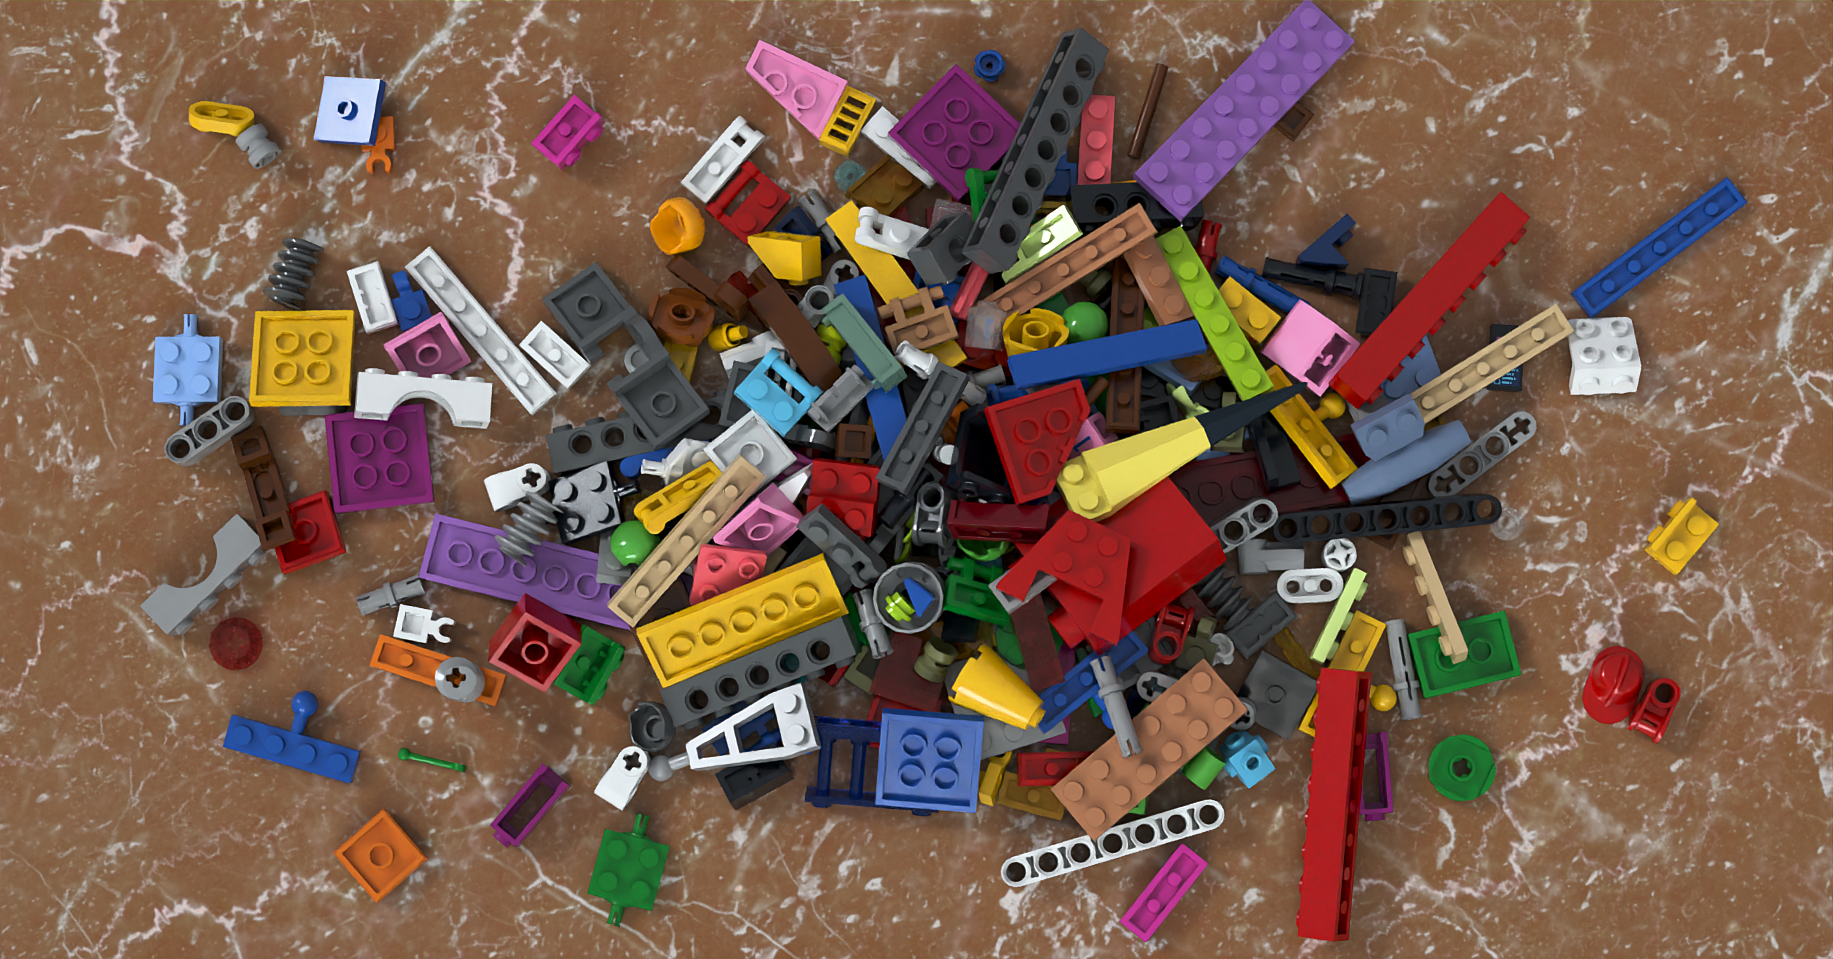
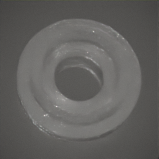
(1508, 534)

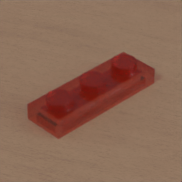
(1037, 644)

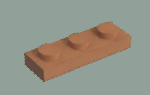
(1158, 283)

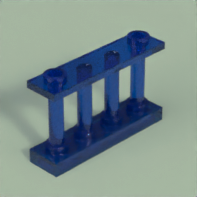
(860, 735)

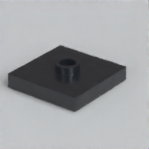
(1278, 692)

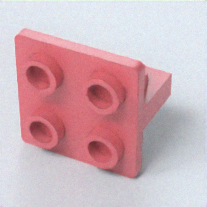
(724, 569)

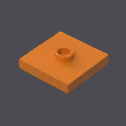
(380, 855)

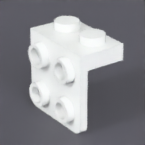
(1603, 356)

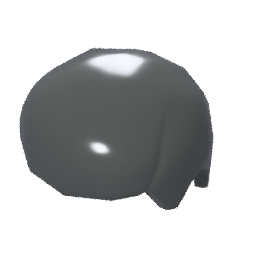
(651, 726)

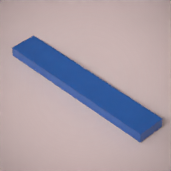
(1658, 248)
(1106, 354)
(885, 408)

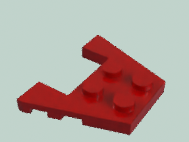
(1083, 557)

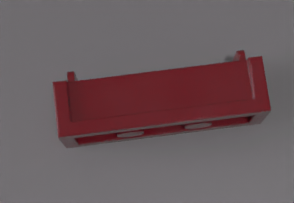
(999, 521)

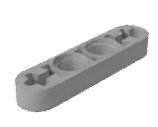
(1481, 456)

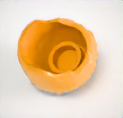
(678, 226)

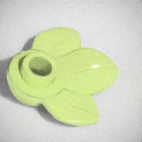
(1184, 403)

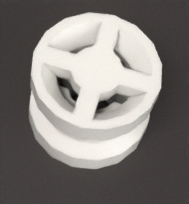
(1343, 552)

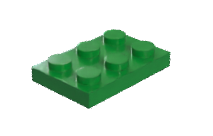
(1488, 660)

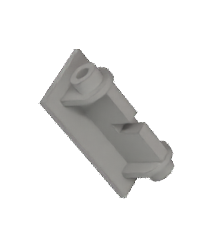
(840, 398)

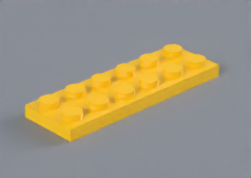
(742, 620)

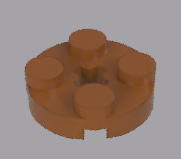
(688, 331)

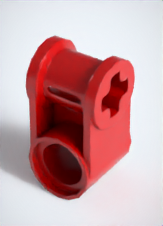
(1170, 625)
(1654, 711)

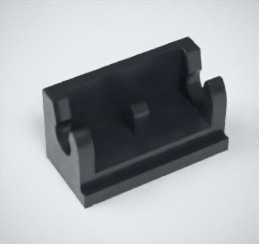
(751, 781)

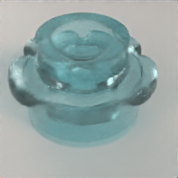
(843, 170)

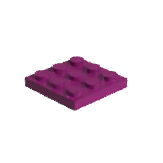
(955, 130)
(379, 460)

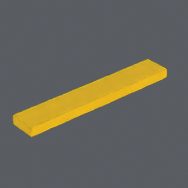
(885, 275)

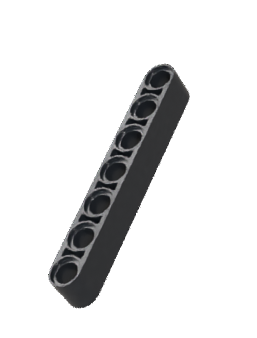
(1401, 520)

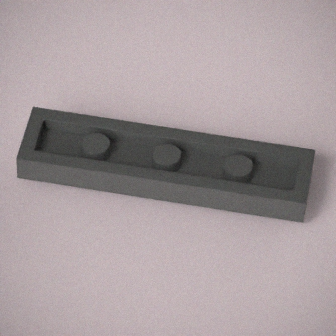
(922, 428)

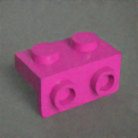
(569, 133)

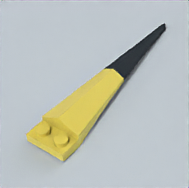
(1120, 471)

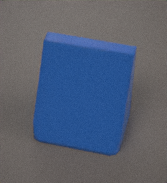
(919, 595)

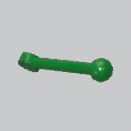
(405, 754)

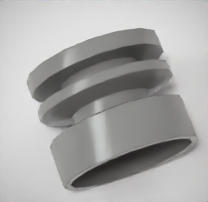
(893, 581)

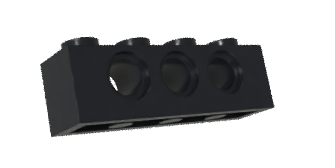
(1115, 197)

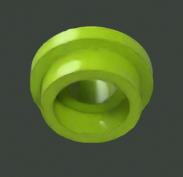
(899, 607)

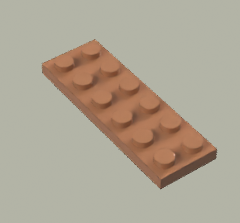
(1169, 732)

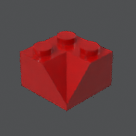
(535, 642)

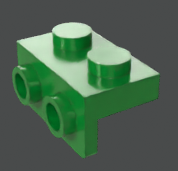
(590, 666)

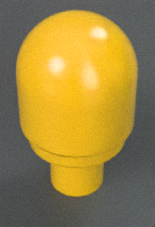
(726, 336)

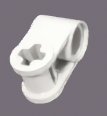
(510, 487)
(620, 781)

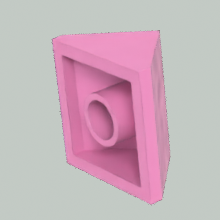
(428, 348)
(761, 523)

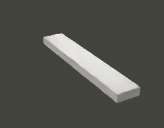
(481, 331)

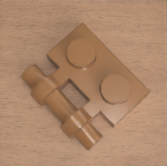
(923, 330)

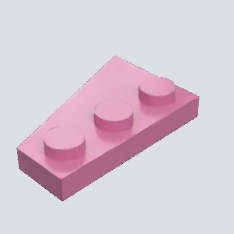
(797, 85)

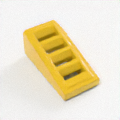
(836, 144)

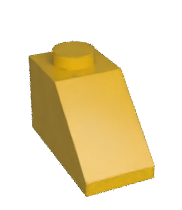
(789, 255)

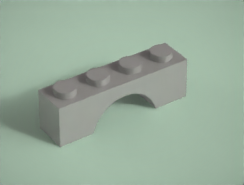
(236, 550)

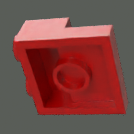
(848, 492)

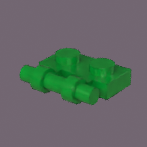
(973, 597)

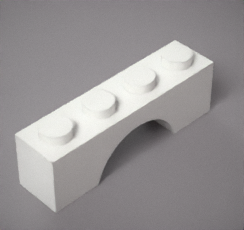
(465, 401)

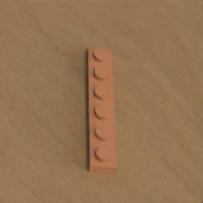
(1074, 262)

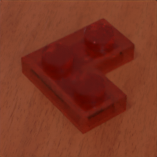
(896, 678)

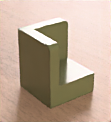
(862, 671)

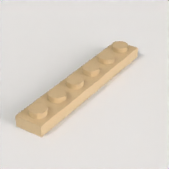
(1491, 363)
(685, 539)

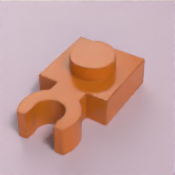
(384, 142)

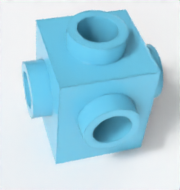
(1246, 757)

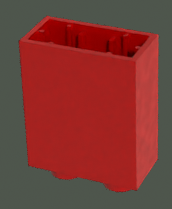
(1166, 557)

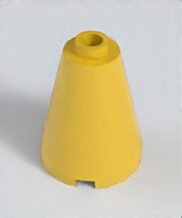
(1034, 331)
(996, 691)

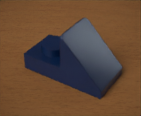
(1323, 253)

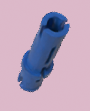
(1257, 284)

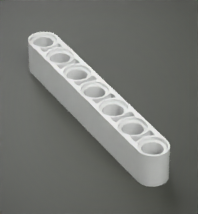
(1129, 843)

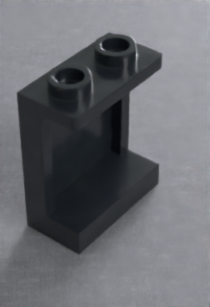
(976, 461)

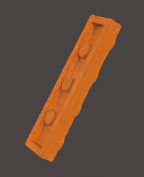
(421, 665)

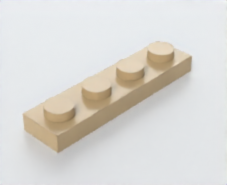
(1439, 609)

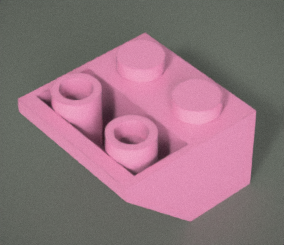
(1309, 347)

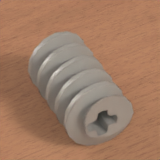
(527, 527)
(466, 690)

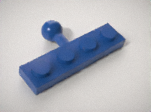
(1082, 683)
(293, 746)

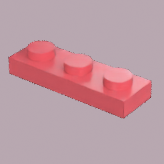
(1096, 140)

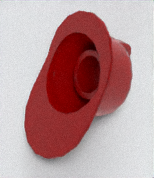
(1613, 685)

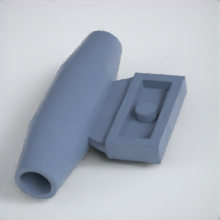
(1399, 449)

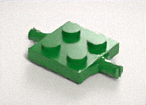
(628, 869)

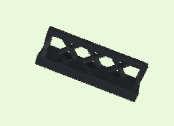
(1273, 452)

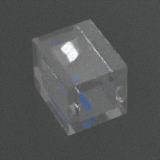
(985, 326)

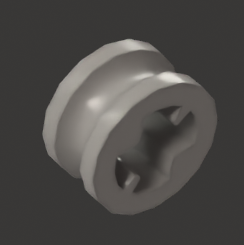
(1243, 723)

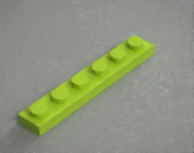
(1214, 316)

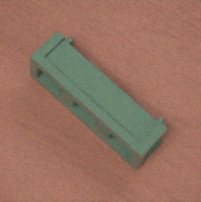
(864, 343)

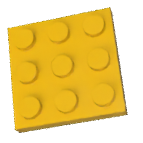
(302, 358)

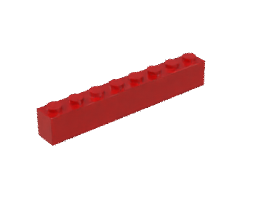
(1429, 300)
(1334, 804)

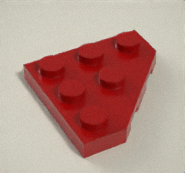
(1037, 436)

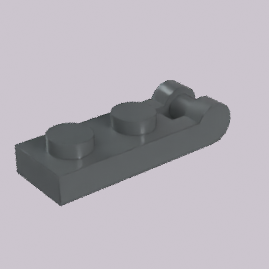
(842, 545)

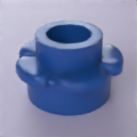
(995, 59)

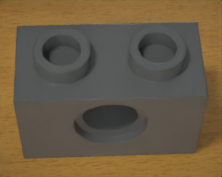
(939, 253)

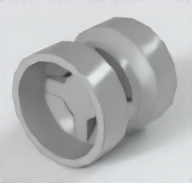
(258, 147)

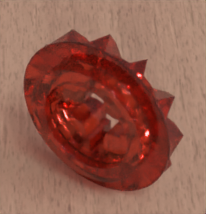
(246, 654)

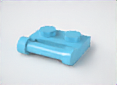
(770, 400)

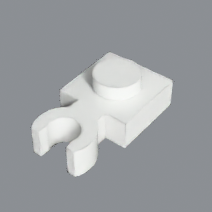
(418, 623)

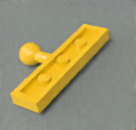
(1309, 432)
(1354, 654)

